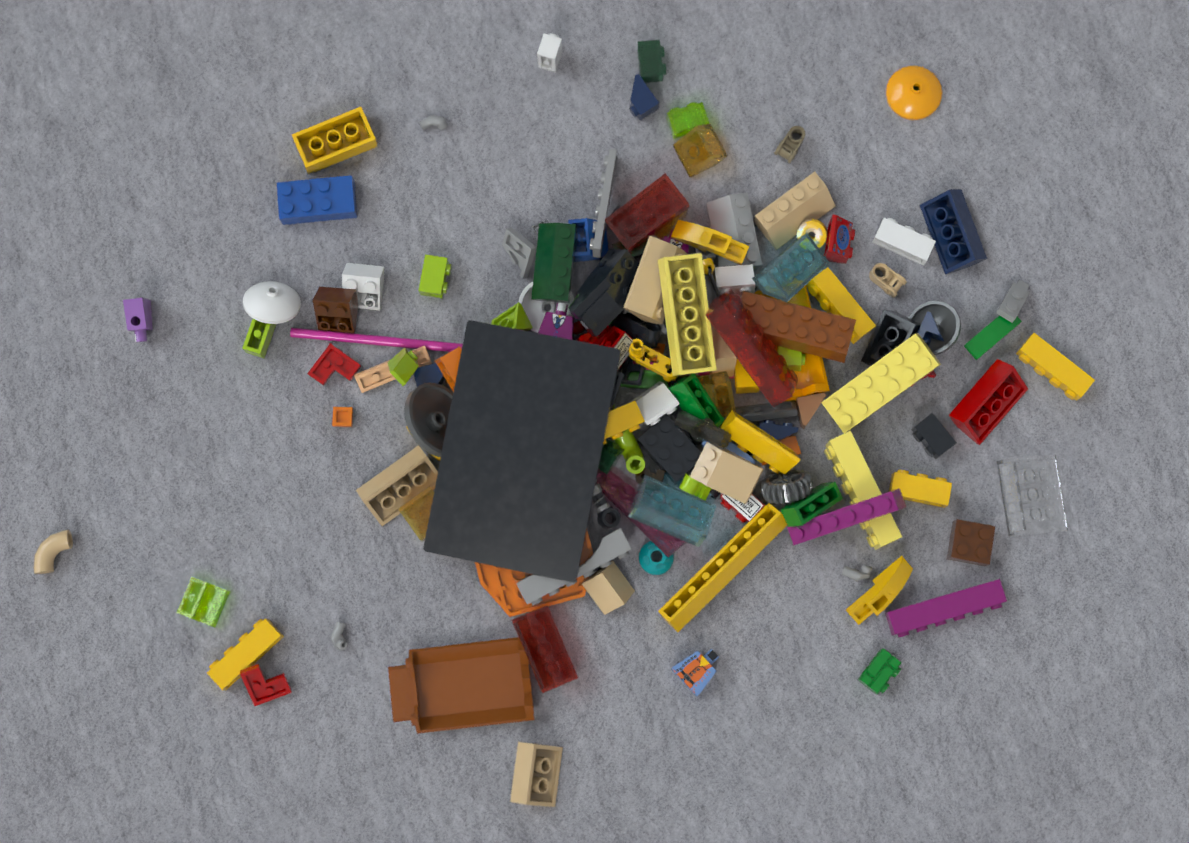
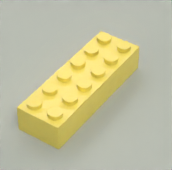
(685, 313)
(881, 383)
(860, 486)

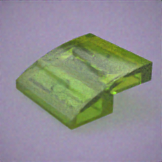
(203, 602)

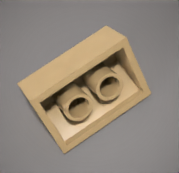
(536, 774)

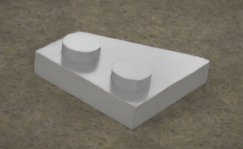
(520, 250)

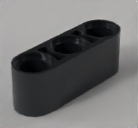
(638, 329)

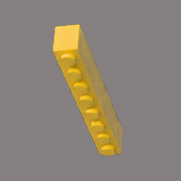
(723, 567)

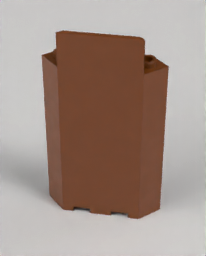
(463, 686)

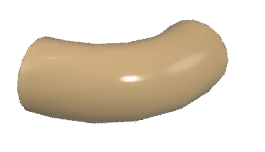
(49, 549)

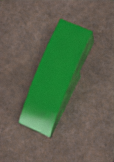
(990, 336)

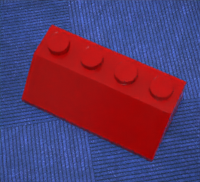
(988, 401)

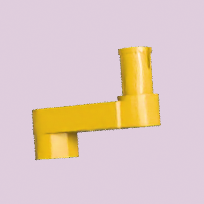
(637, 352)

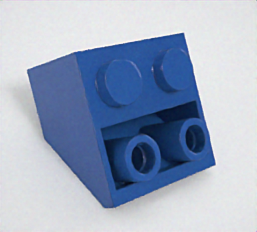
(583, 238)

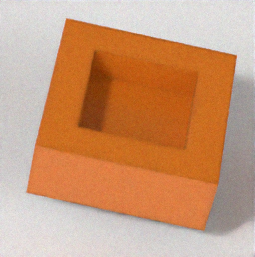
(342, 417)

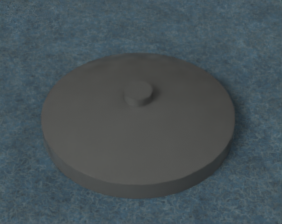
(427, 415)

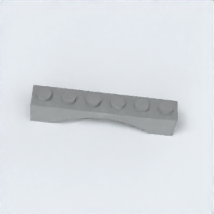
(610, 547)

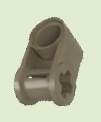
(788, 146)

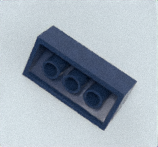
(953, 231)

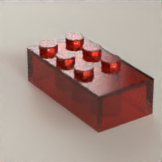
(647, 213)

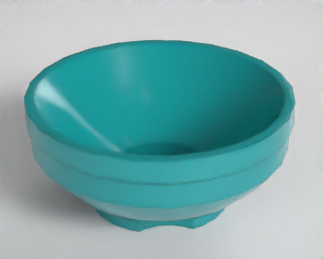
(650, 566)

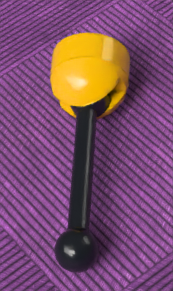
(708, 266)

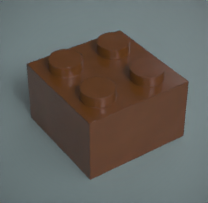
(971, 542)

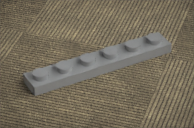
(602, 209)

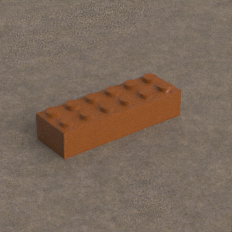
(801, 327)

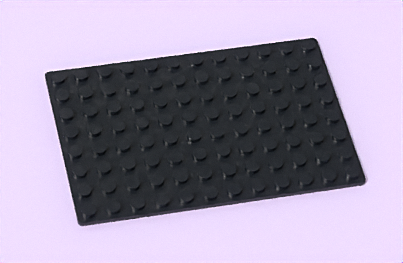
(522, 450)

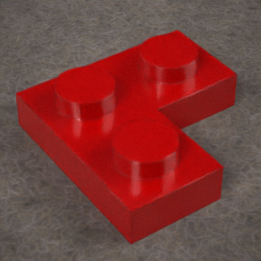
(333, 360)
(262, 689)

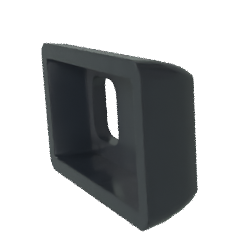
(628, 367)

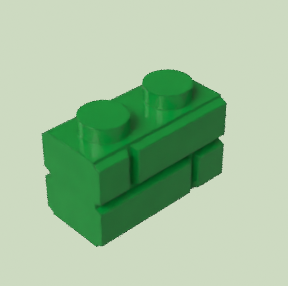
(880, 671)

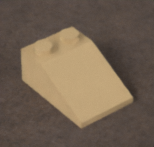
(726, 472)

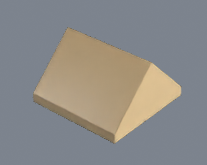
(608, 588)

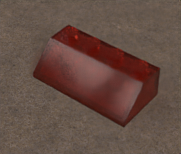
(544, 649)

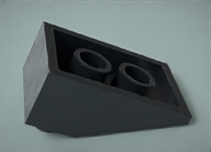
(889, 333)

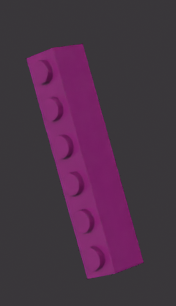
(847, 516)
(946, 607)

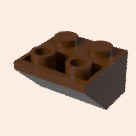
(336, 309)

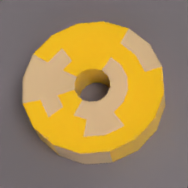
(815, 226)

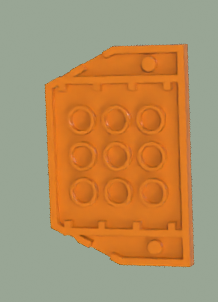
(503, 588)

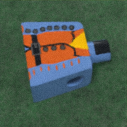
(696, 670)

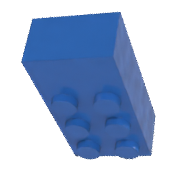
(316, 200)

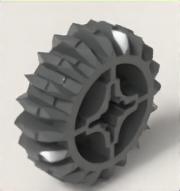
(788, 487)

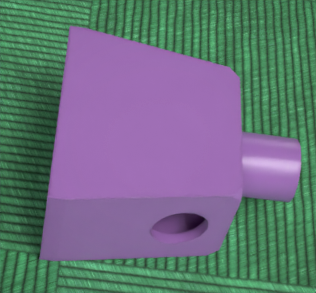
(138, 309)

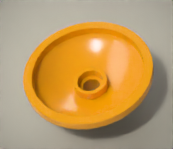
(909, 102)

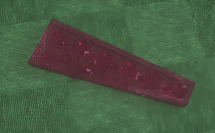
(622, 496)

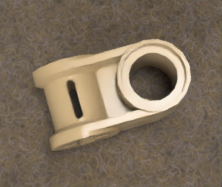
(888, 279)

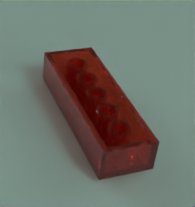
(752, 347)

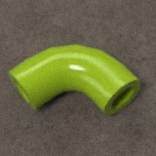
(632, 453)

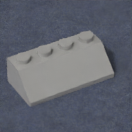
(734, 217)

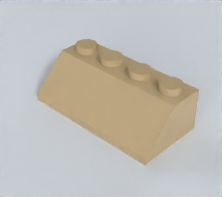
(803, 202)
(645, 293)
(398, 485)

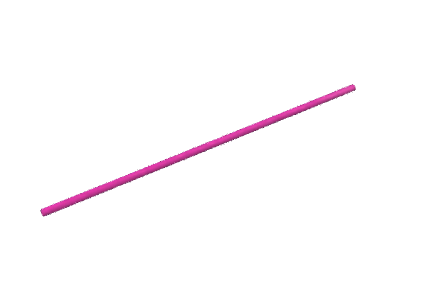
(388, 341)

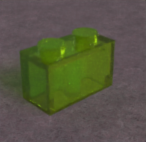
(685, 119)

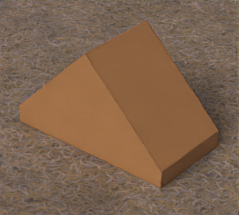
(807, 406)

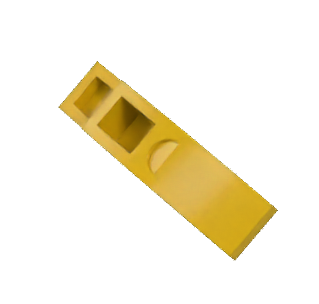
(710, 240)
(886, 588)

